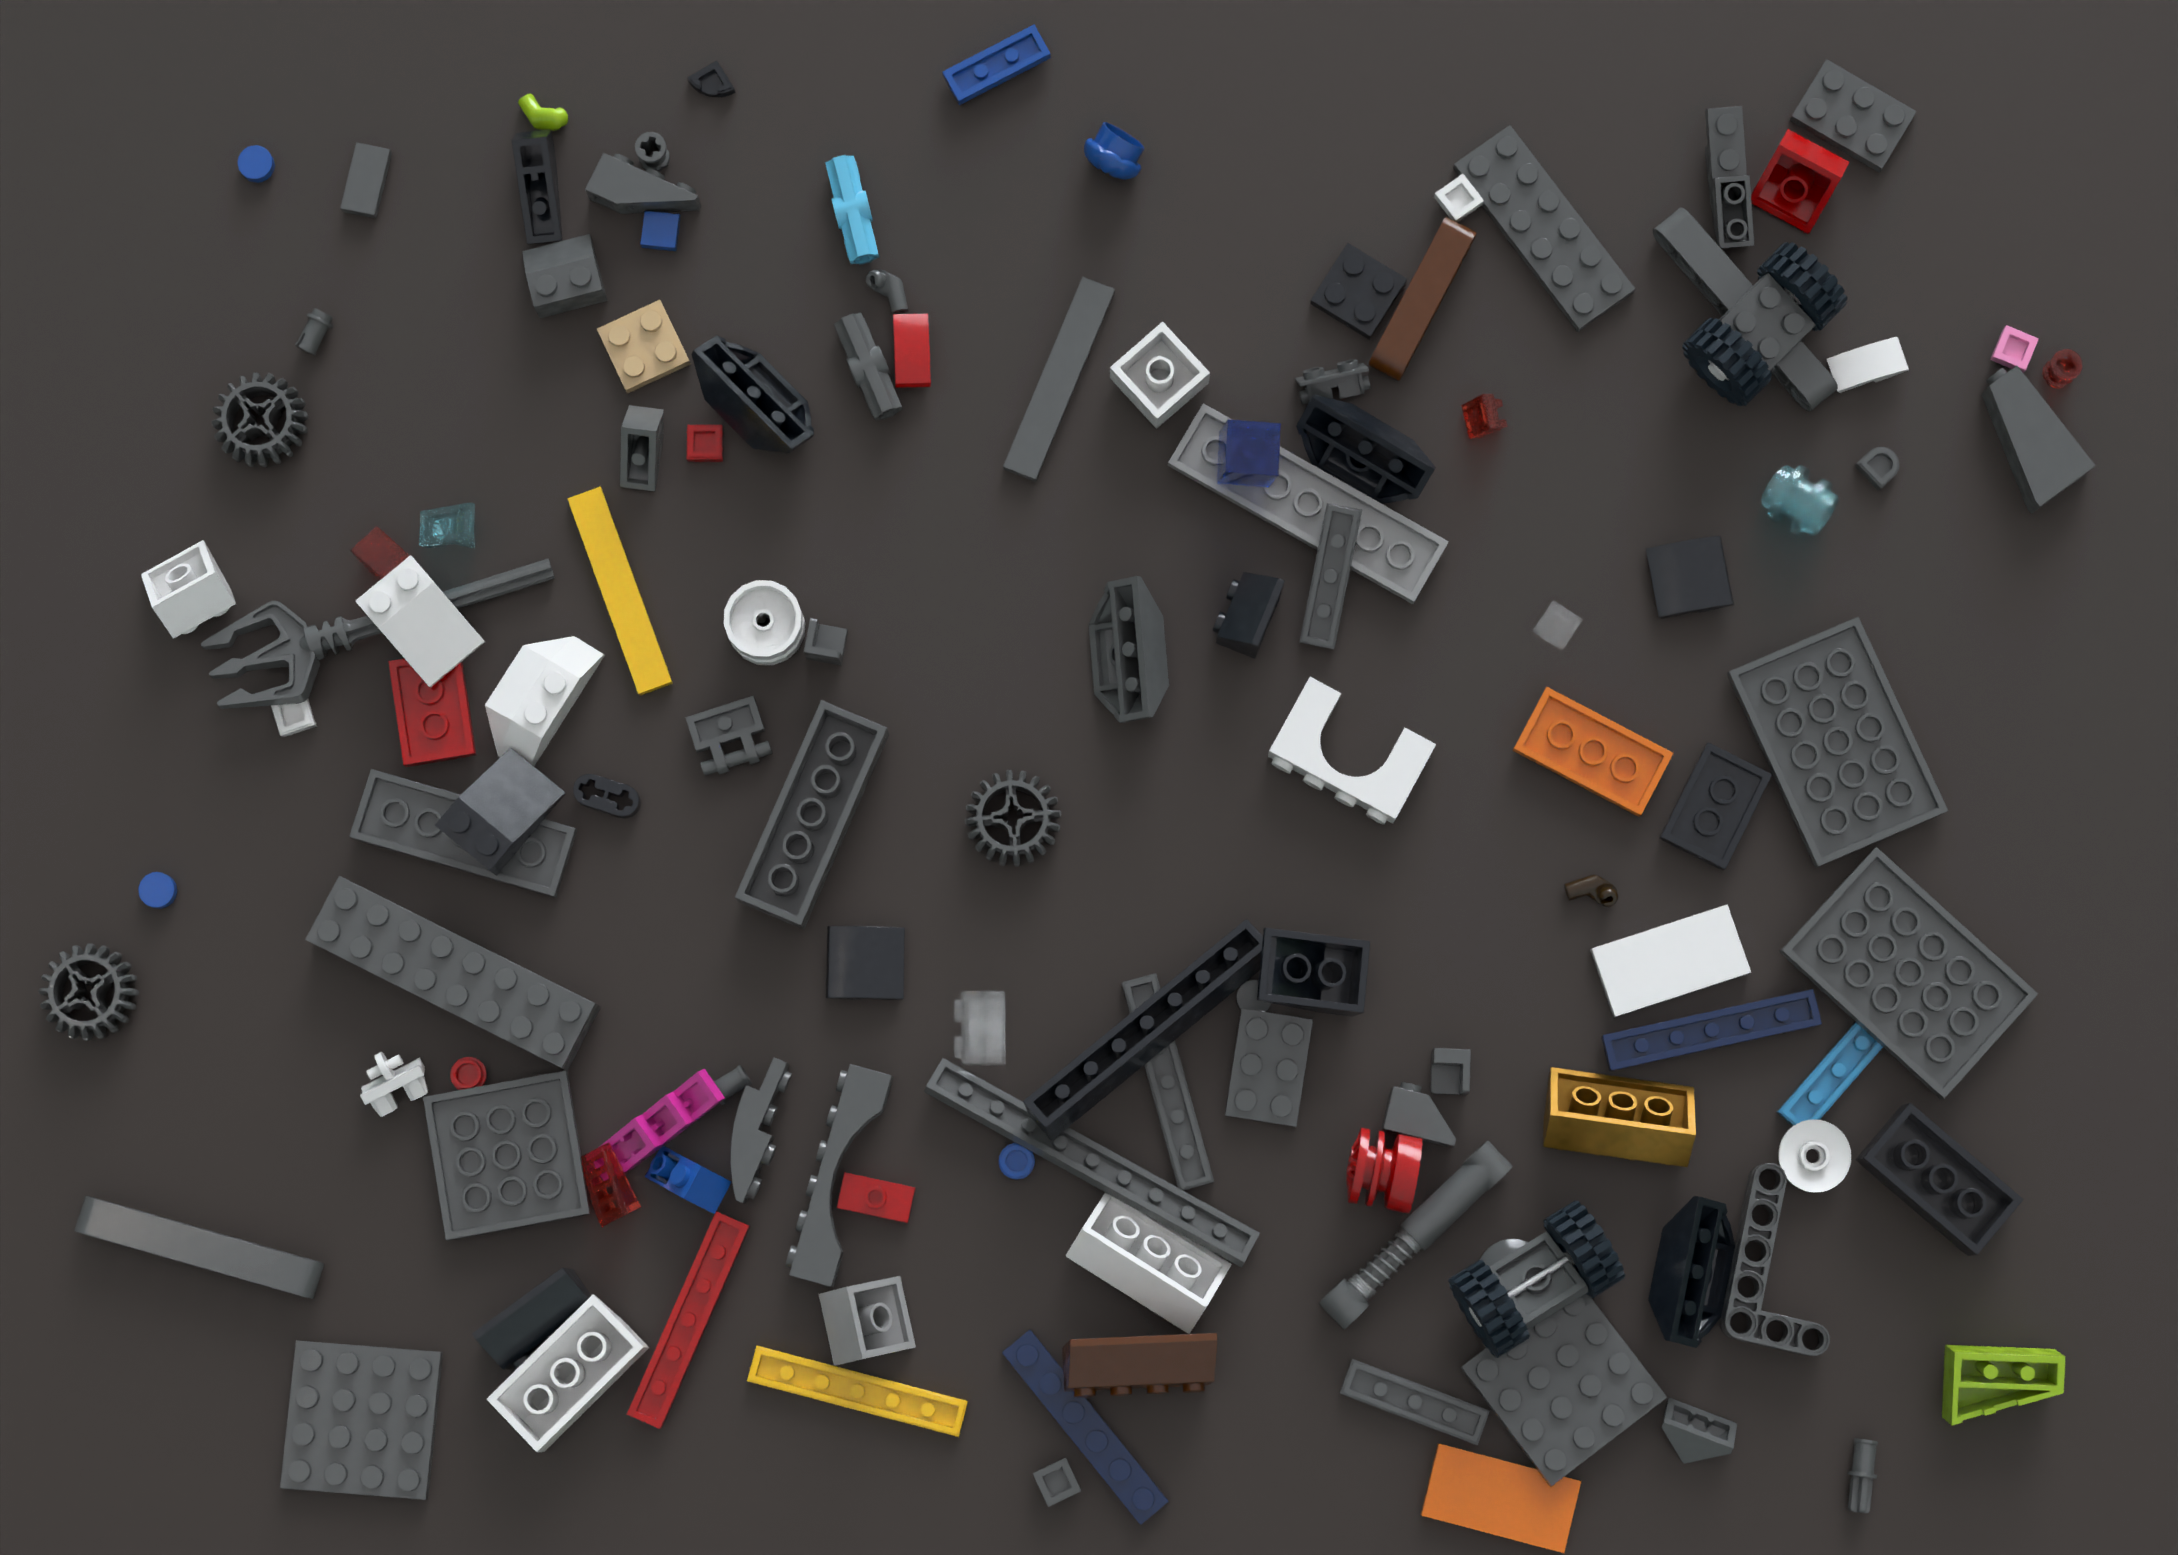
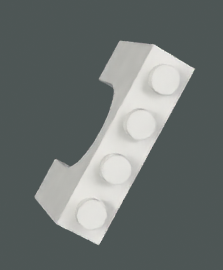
(1300, 750)

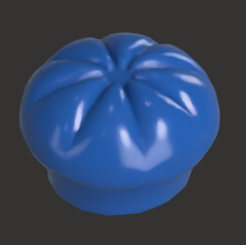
(1114, 152)

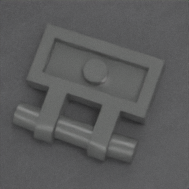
(725, 725)

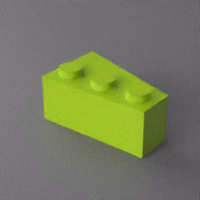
(1995, 1378)

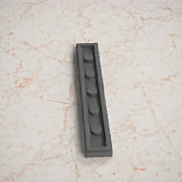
(1059, 379)
(1172, 1100)

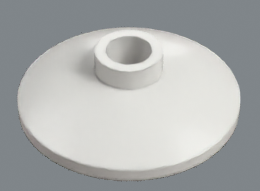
(1832, 1152)

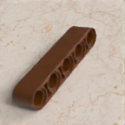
(1422, 298)

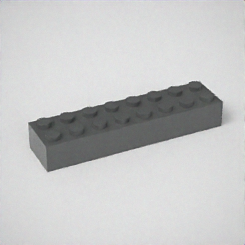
(453, 973)

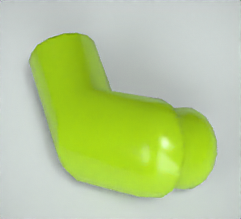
(542, 117)

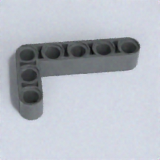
(1758, 1272)

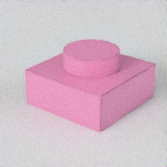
(2014, 348)

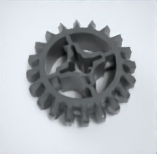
(249, 429)
(996, 818)
(74, 1000)

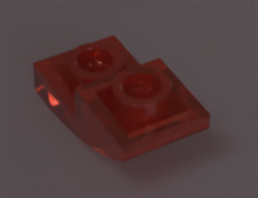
(379, 553)

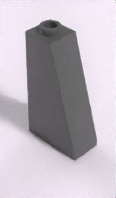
(2033, 439)

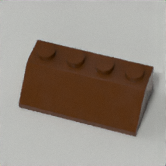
(1139, 1363)

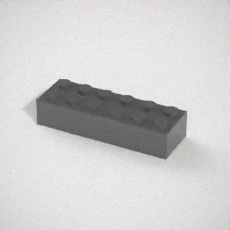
(812, 814)

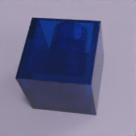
(1248, 453)

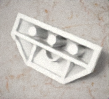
(539, 694)

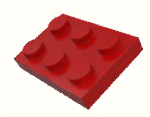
(432, 720)

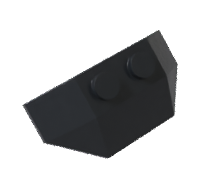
(752, 396)
(1363, 451)
(1692, 1271)

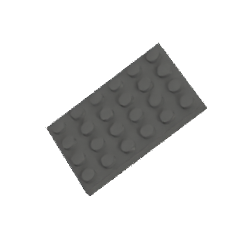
(1837, 742)
(1908, 973)

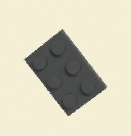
(1853, 115)
(1268, 1067)

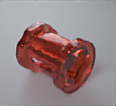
(2071, 365)

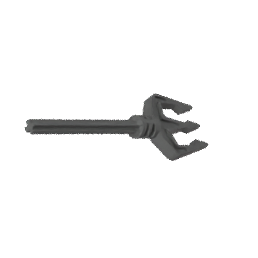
(303, 645)

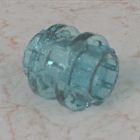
(1799, 500)

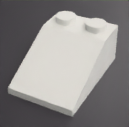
(420, 621)

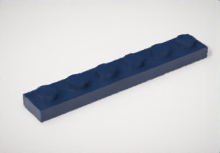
(1711, 1030)
(1085, 1428)

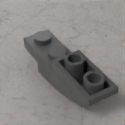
(1728, 177)
(749, 1144)

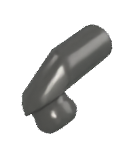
(889, 286)

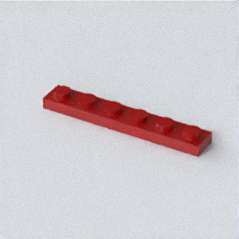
(688, 1320)

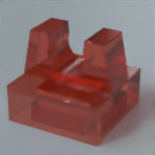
(1482, 416)

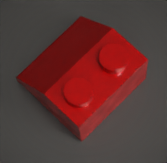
(1798, 181)

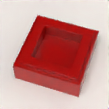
(705, 443)

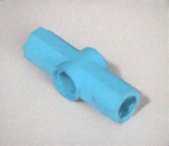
(852, 209)

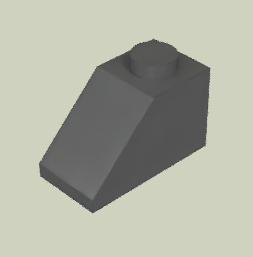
(641, 447)
(1416, 1116)

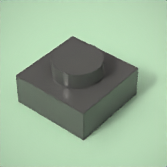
(1057, 1482)

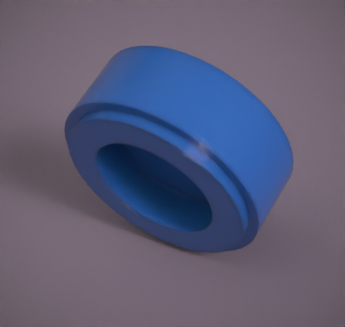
(256, 163)
(157, 890)
(1016, 1161)

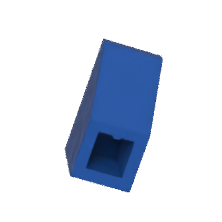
(688, 1179)

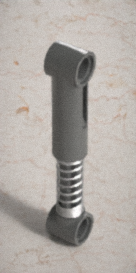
(1418, 1231)

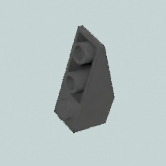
(632, 190)

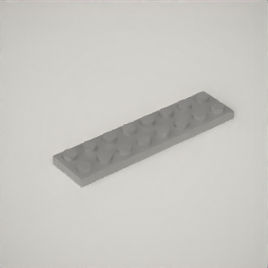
(1387, 546)

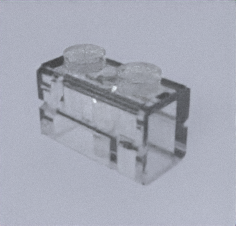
(982, 1028)

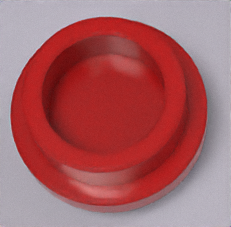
(468, 1073)

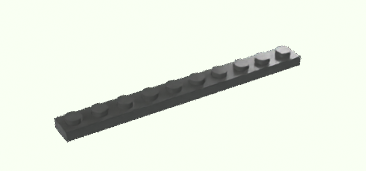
(1094, 1164)

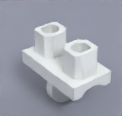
(379, 1091)

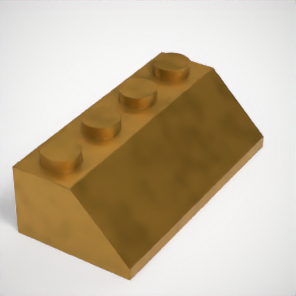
(1619, 1117)

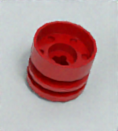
(1384, 1170)

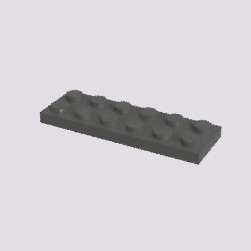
(1544, 228)
(403, 819)

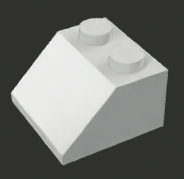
(188, 590)

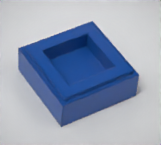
(660, 231)

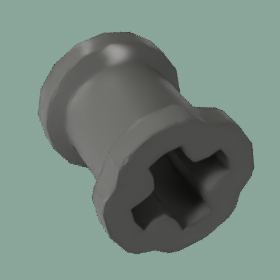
(645, 144)

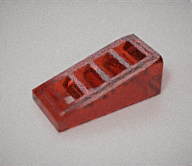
(617, 1180)

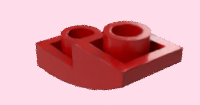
(911, 350)

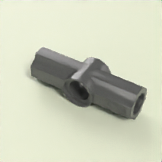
(868, 366)

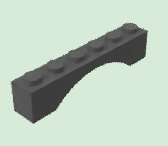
(861, 1101)

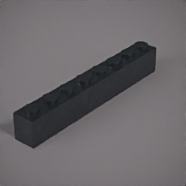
(1146, 1031)

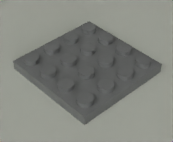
(506, 1155)
(1566, 1388)
(361, 1420)

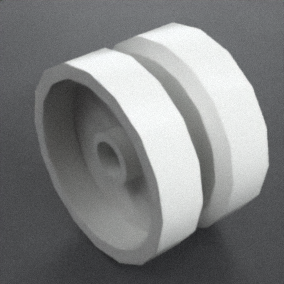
(754, 604)

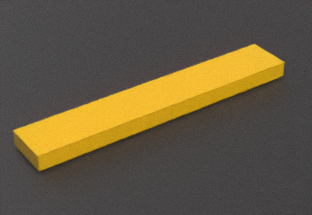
(620, 591)
(857, 1391)

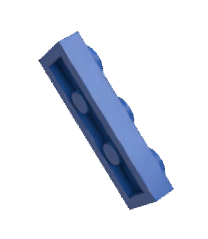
(996, 64)

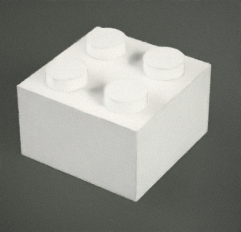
(1159, 375)

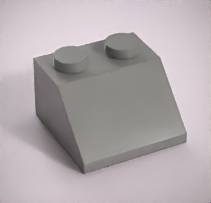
(867, 1320)

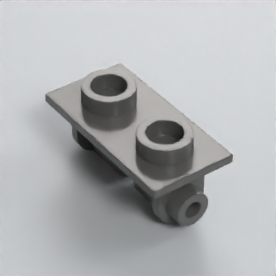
(1346, 378)

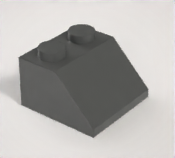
(564, 276)

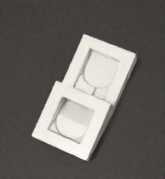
(1868, 364)

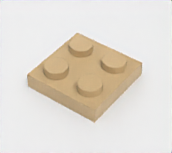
(643, 346)

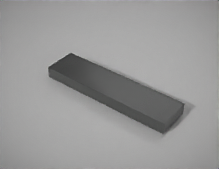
(1330, 575)
(1414, 1402)

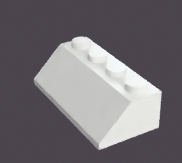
(1149, 1262)
(567, 1373)

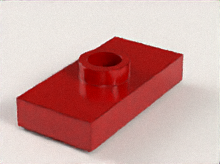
(876, 1197)

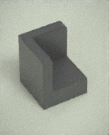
(825, 643)
(1450, 1071)

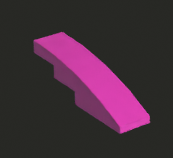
(663, 1121)

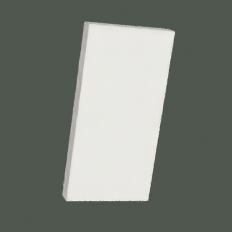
(1670, 961)

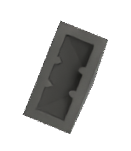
(1697, 1433)

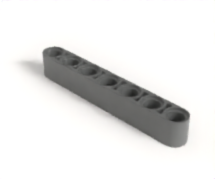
(1723, 286)
(199, 1247)

